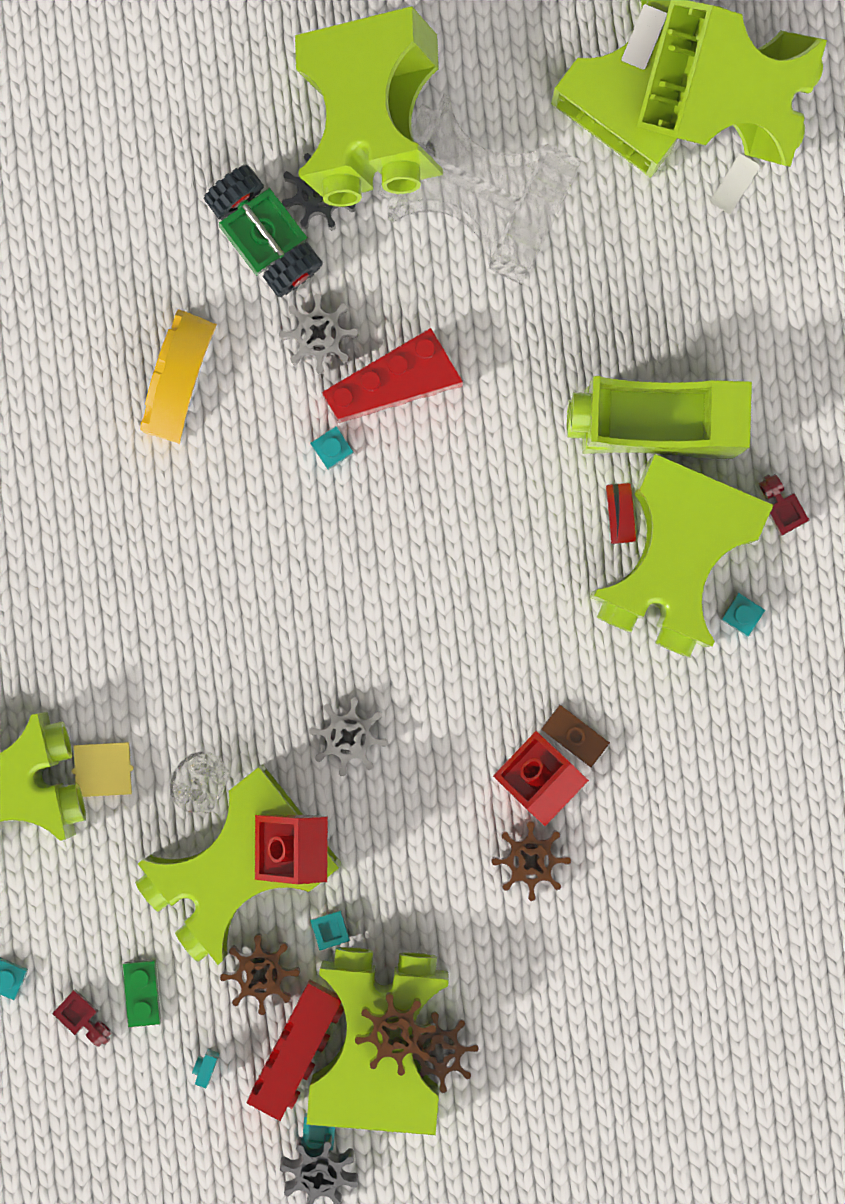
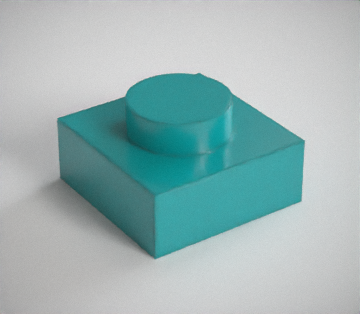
(332, 448)
(743, 614)
(330, 930)
(11, 978)
(204, 1068)
(315, 1134)

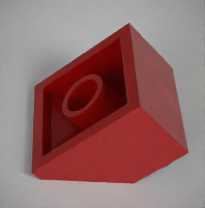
(540, 778)
(291, 848)

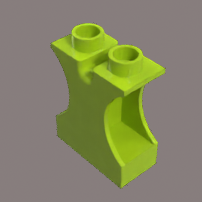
(716, 78)
(369, 85)
(607, 101)
(662, 417)
(688, 530)
(22, 788)
(223, 873)
(347, 1089)

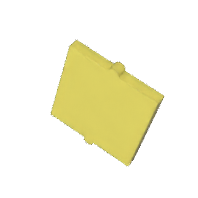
(103, 769)

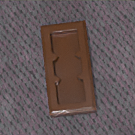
(575, 736)

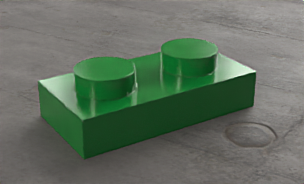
(142, 993)

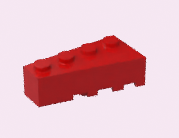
(401, 376)
(295, 1049)

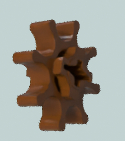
(519, 872)
(248, 963)
(387, 1047)
(440, 1066)

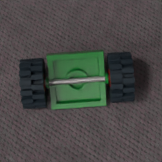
(262, 230)

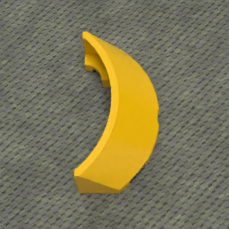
(176, 376)

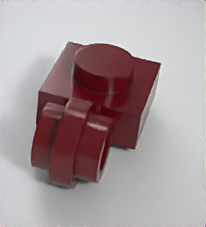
(787, 511)
(76, 1013)

